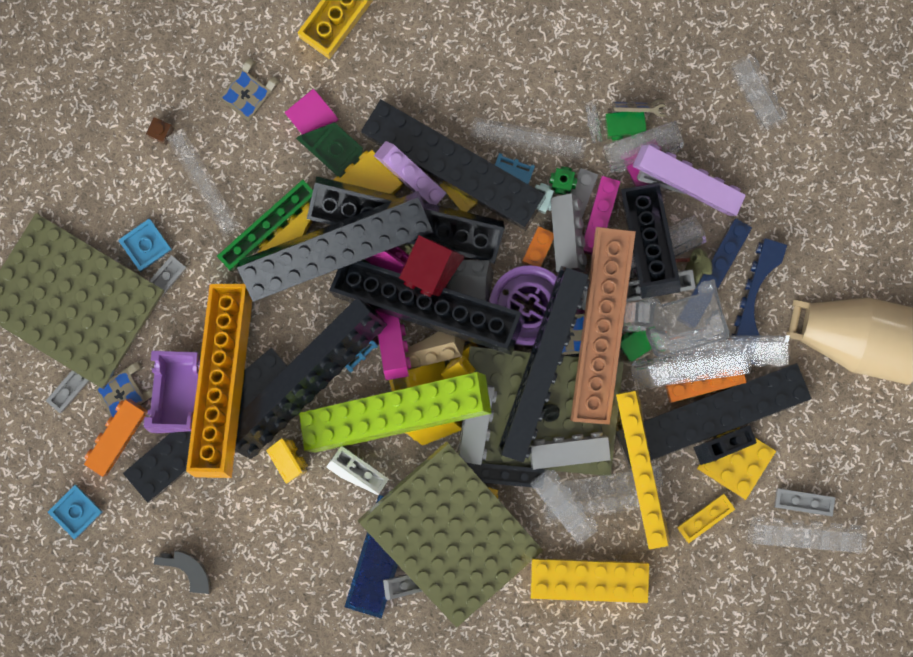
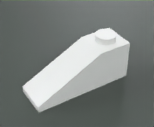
(356, 471)

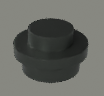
(551, 412)

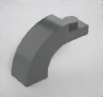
(193, 568)

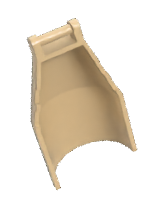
(860, 335)

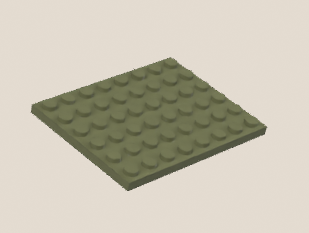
(73, 301)
(505, 375)
(450, 534)

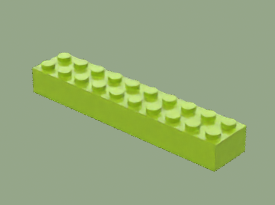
(395, 412)

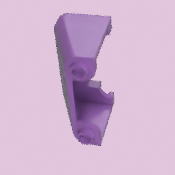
(173, 391)

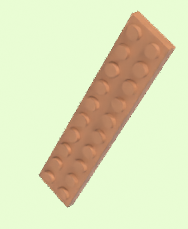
(602, 325)

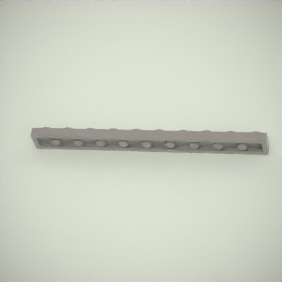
(74, 383)

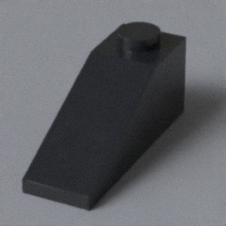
(725, 445)

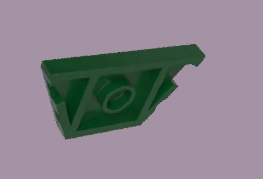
(332, 147)

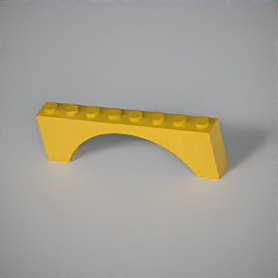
(365, 173)
(646, 488)

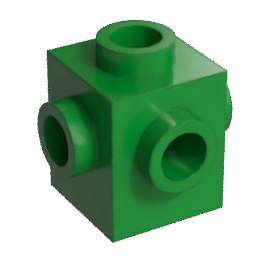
(563, 187)

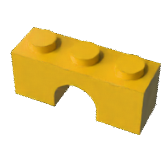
(459, 365)

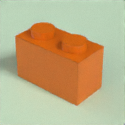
(538, 247)

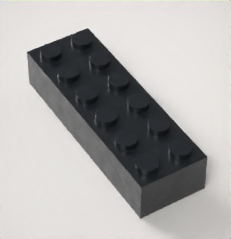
(652, 244)

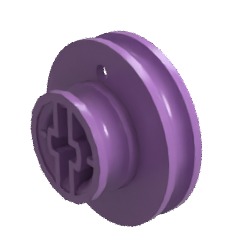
(521, 281)

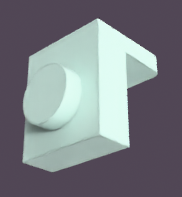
(546, 189)

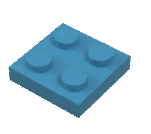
(145, 245)
(75, 512)

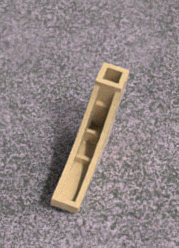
(435, 349)

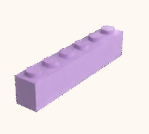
(689, 180)

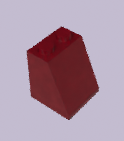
(430, 266)

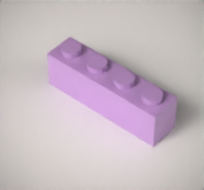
(409, 173)

